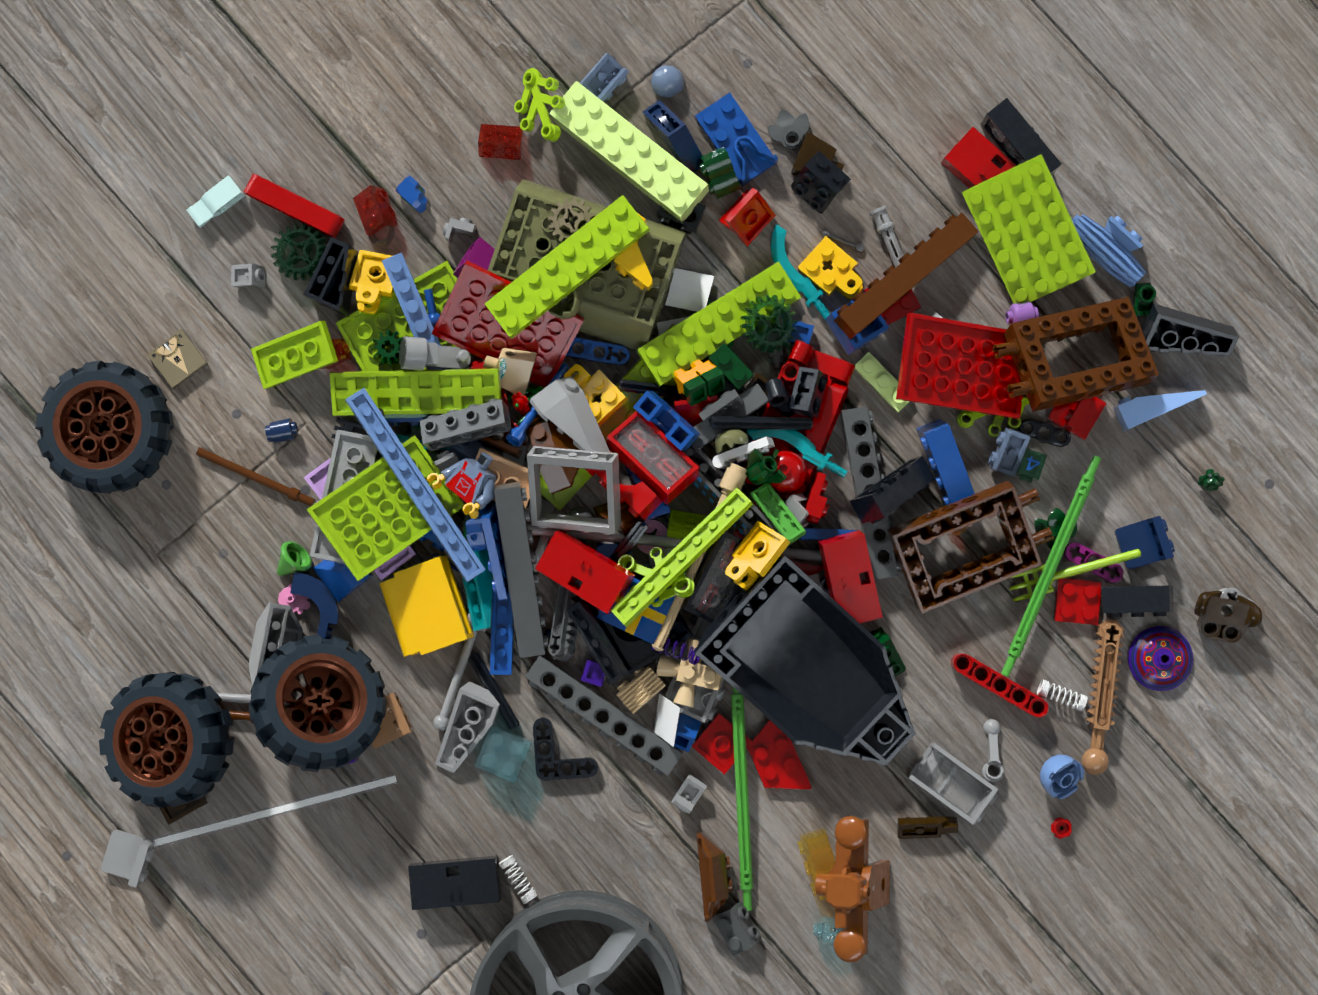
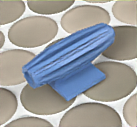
(1112, 247)

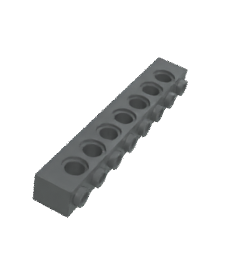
(863, 417)
(536, 679)

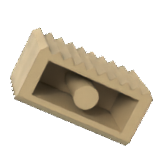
(640, 689)

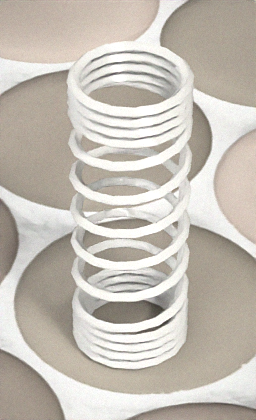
(1080, 701)
(530, 894)

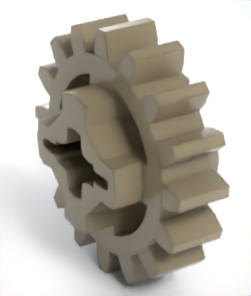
(562, 223)

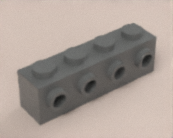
(465, 425)

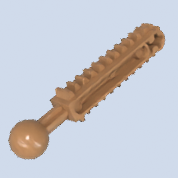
(1095, 759)

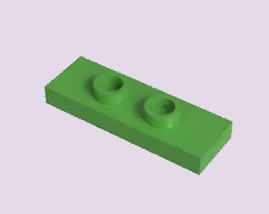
(777, 513)

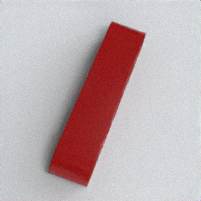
(294, 205)
(1009, 686)

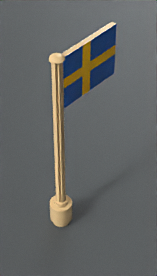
(656, 622)

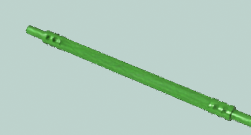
(1051, 565)
(742, 798)

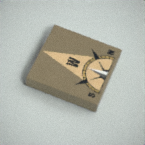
(177, 358)

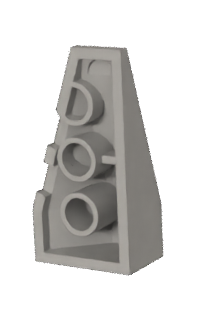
(569, 410)
(469, 722)

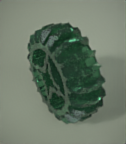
(294, 257)
(783, 331)

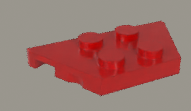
(777, 760)

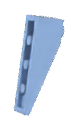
(1144, 408)

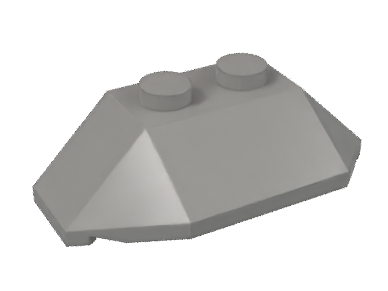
(273, 629)

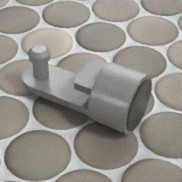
(418, 353)

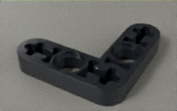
(549, 759)

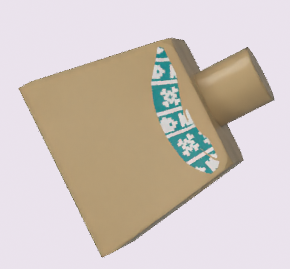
(514, 368)

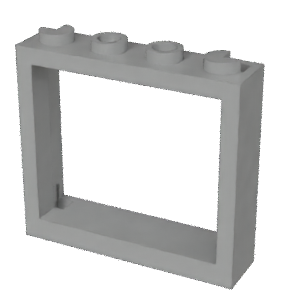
(578, 459)

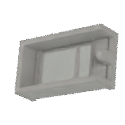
(953, 783)

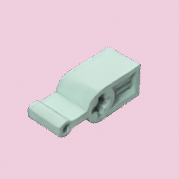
(215, 201)

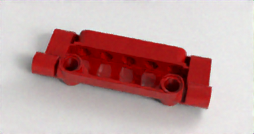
(839, 375)

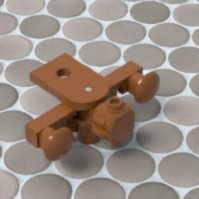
(854, 887)

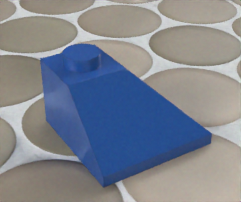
(339, 578)

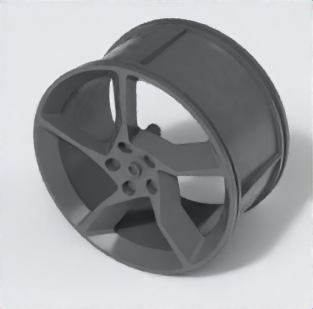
(629, 927)

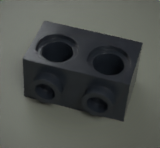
(684, 226)
(808, 392)

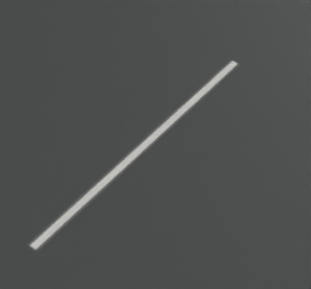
(275, 810)

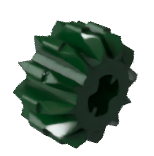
(382, 353)

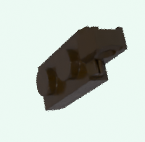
(926, 827)

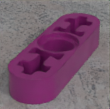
(1081, 550)

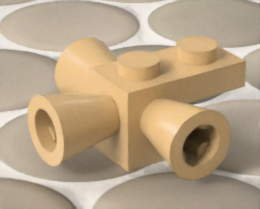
(689, 675)

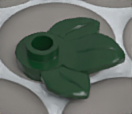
(1054, 522)

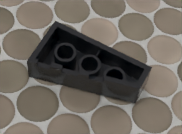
(1186, 333)
(892, 490)

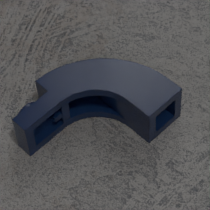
(323, 597)

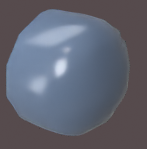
(667, 81)

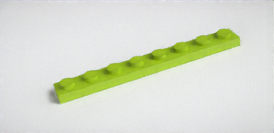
(681, 557)

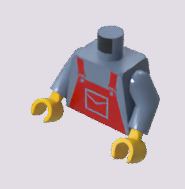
(470, 481)

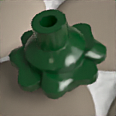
(1211, 481)

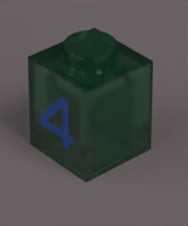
(1031, 466)

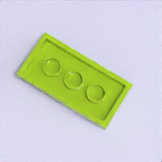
(294, 354)

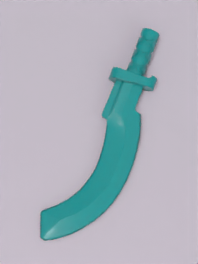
(801, 284)
(804, 445)

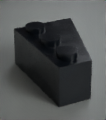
(332, 277)
(1137, 600)

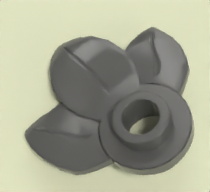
(788, 127)

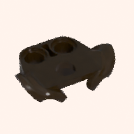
(1244, 615)

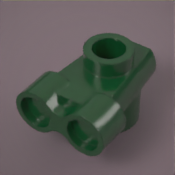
(1143, 304)

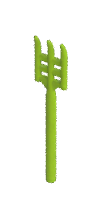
(1070, 571)

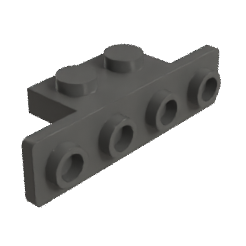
(728, 405)

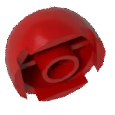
(794, 468)

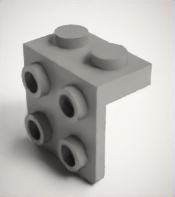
(128, 857)

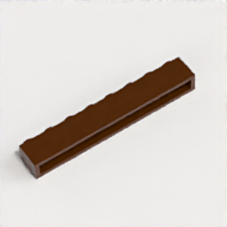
(905, 276)

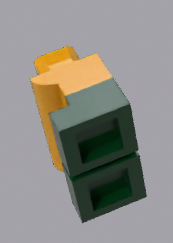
(700, 381)

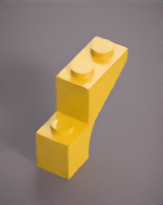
(632, 264)

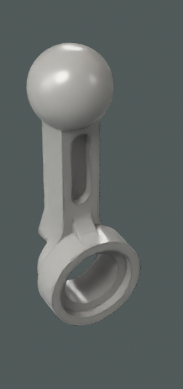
(992, 728)

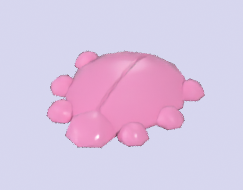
(296, 602)

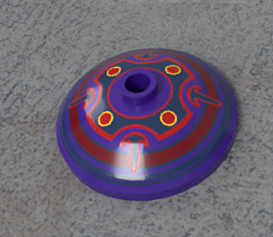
(1146, 662)

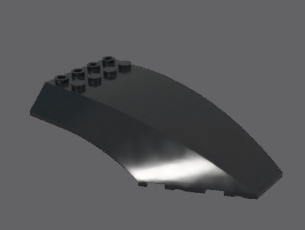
(809, 667)

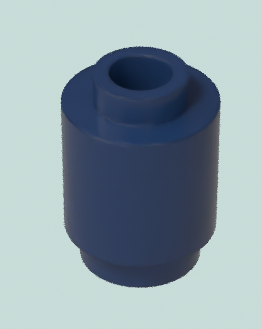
(281, 430)

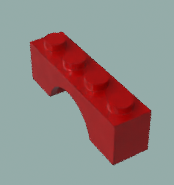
(639, 497)

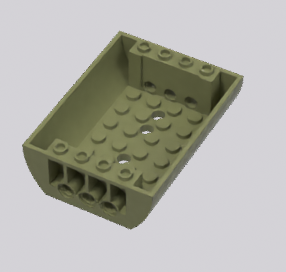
(609, 303)

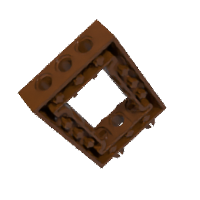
(1045, 391)
(1015, 559)

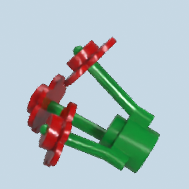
(520, 401)

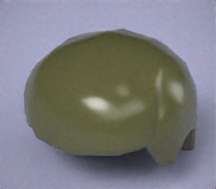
(567, 306)
(729, 439)

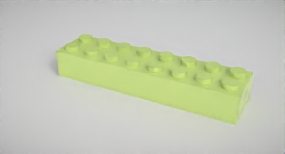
(629, 152)

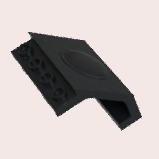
(617, 650)

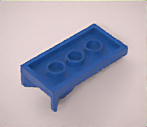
(730, 128)
(487, 536)

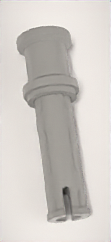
(882, 229)

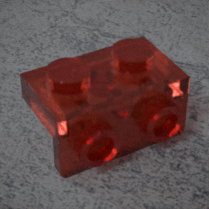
(500, 141)
(374, 209)

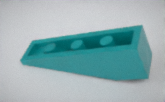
(479, 594)

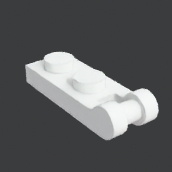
(741, 453)

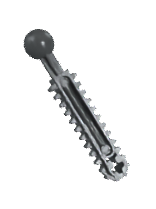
(563, 628)

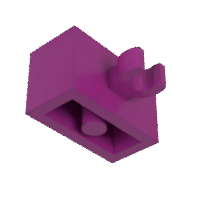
(478, 253)

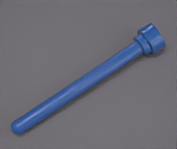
(517, 435)

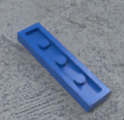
(501, 636)

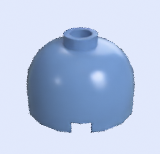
(1061, 775)

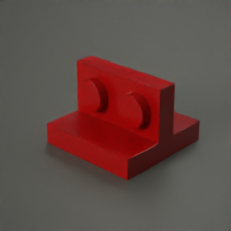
(748, 216)
(1078, 416)

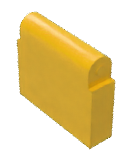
(426, 607)

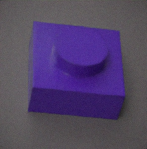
(593, 673)

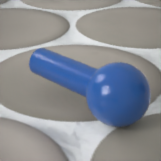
(433, 315)

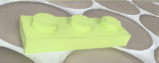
(880, 380)

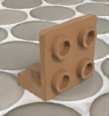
(395, 722)

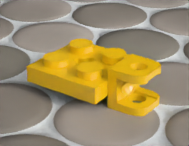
(839, 277)
(368, 287)
(596, 385)
(753, 562)

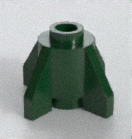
(763, 468)

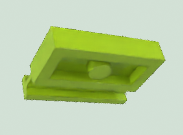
(683, 523)

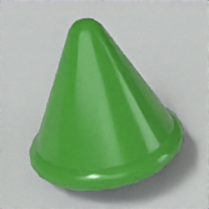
(293, 559)

